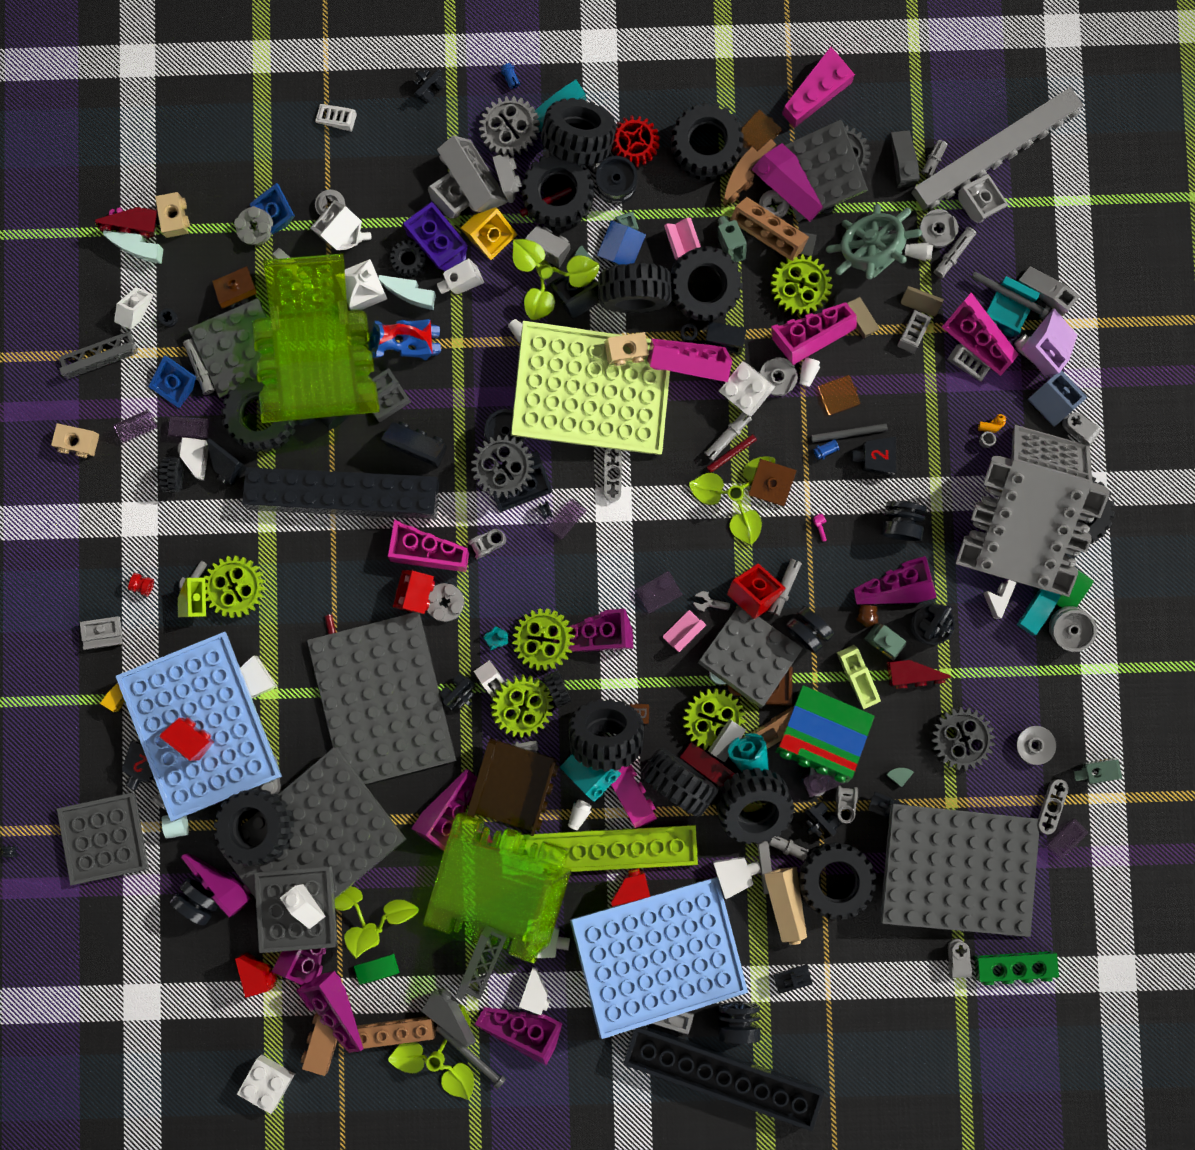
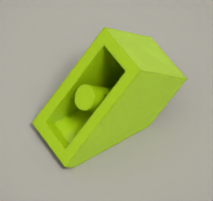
(192, 598)

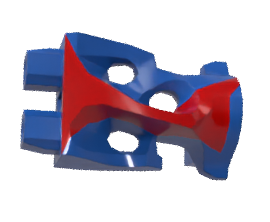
(413, 332)

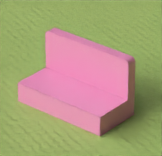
(682, 237)
(683, 631)

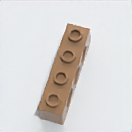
(769, 228)
(396, 1032)

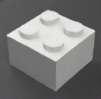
(747, 388)
(266, 1084)

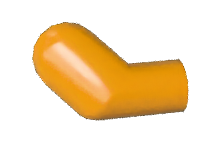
(994, 426)

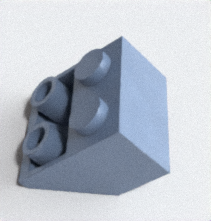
(1057, 398)

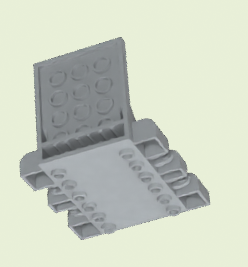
(1036, 512)

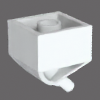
(339, 227)
(363, 286)

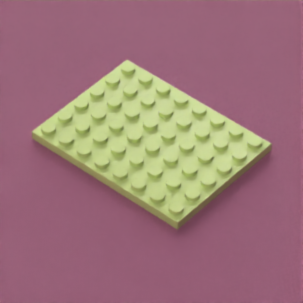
(578, 398)

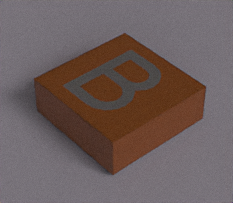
(643, 710)

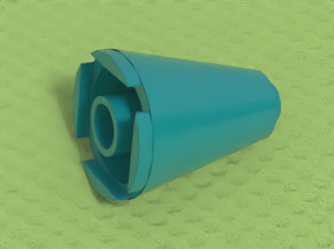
(749, 752)

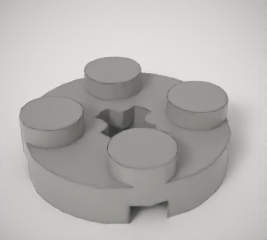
(246, 219)
(945, 220)
(788, 374)
(454, 607)

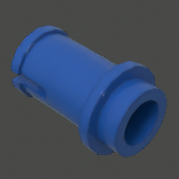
(510, 76)
(826, 449)

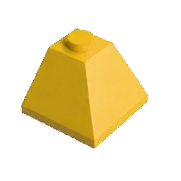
(489, 232)

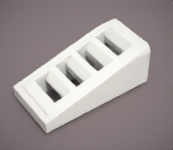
(350, 113)

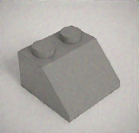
(555, 247)

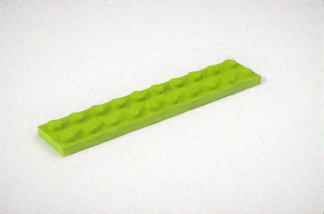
(623, 847)

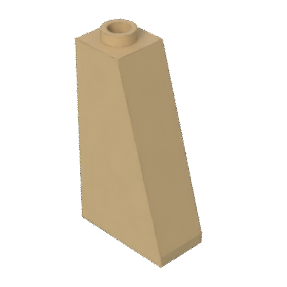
(787, 904)

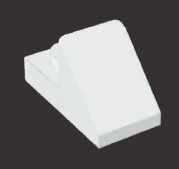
(999, 603)

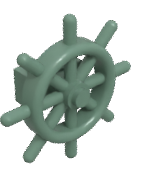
(876, 248)

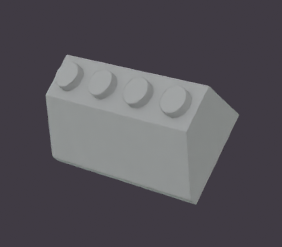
(471, 174)

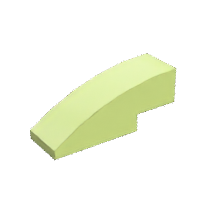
(859, 676)

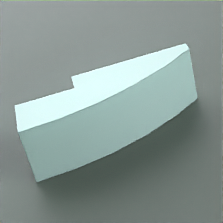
(136, 246)
(409, 291)

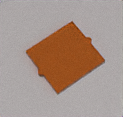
(760, 130)
(839, 395)

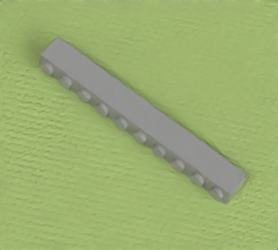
(996, 149)

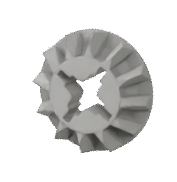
(766, 199)
(321, 200)

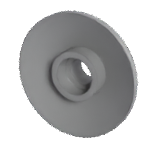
(1044, 740)

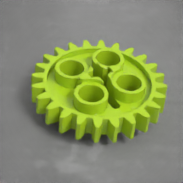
(796, 301)
(249, 578)
(540, 656)
(719, 703)
(538, 709)

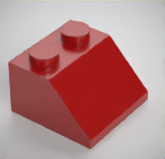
(755, 590)
(414, 591)
(187, 738)
(631, 888)
(255, 975)

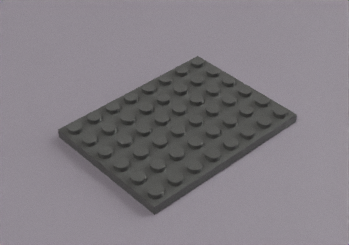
(382, 698)
(333, 826)
(960, 870)

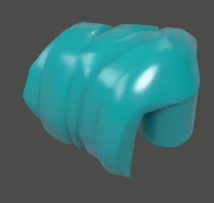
(496, 638)

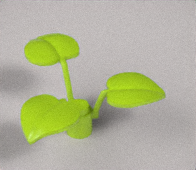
(530, 254)
(709, 489)
(361, 939)
(456, 1081)

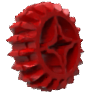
(646, 150)

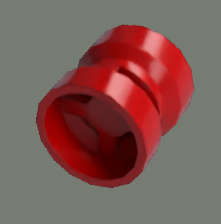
(141, 584)

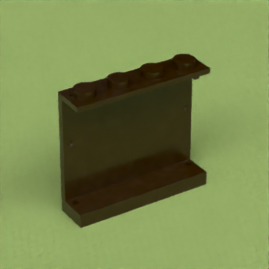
(513, 785)

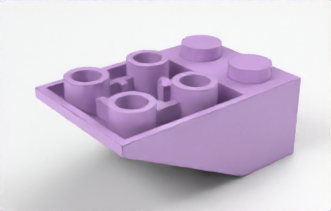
(1051, 344)

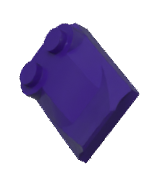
(436, 237)

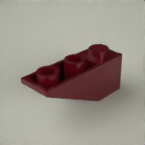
(135, 221)
(908, 672)
(706, 764)

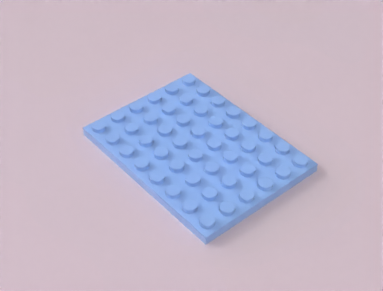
(211, 691)
(658, 957)

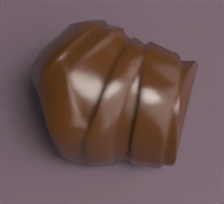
(867, 615)

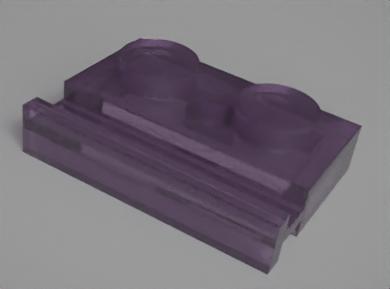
(658, 592)

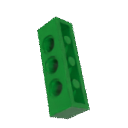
(985, 963)

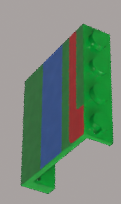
(825, 734)

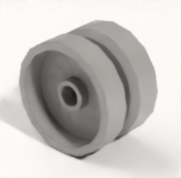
(1061, 625)

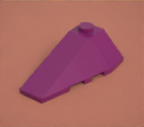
(785, 175)
(905, 585)
(602, 632)
(437, 819)
(229, 892)
(300, 965)
(330, 1000)
(527, 1033)

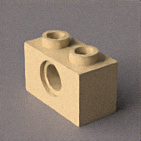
(166, 206)
(636, 343)
(86, 440)

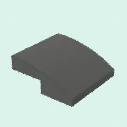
(390, 395)

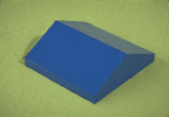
(276, 206)
(621, 244)
(172, 381)

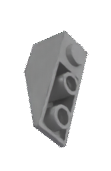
(1051, 290)

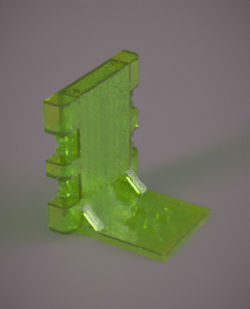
(312, 343)
(499, 887)

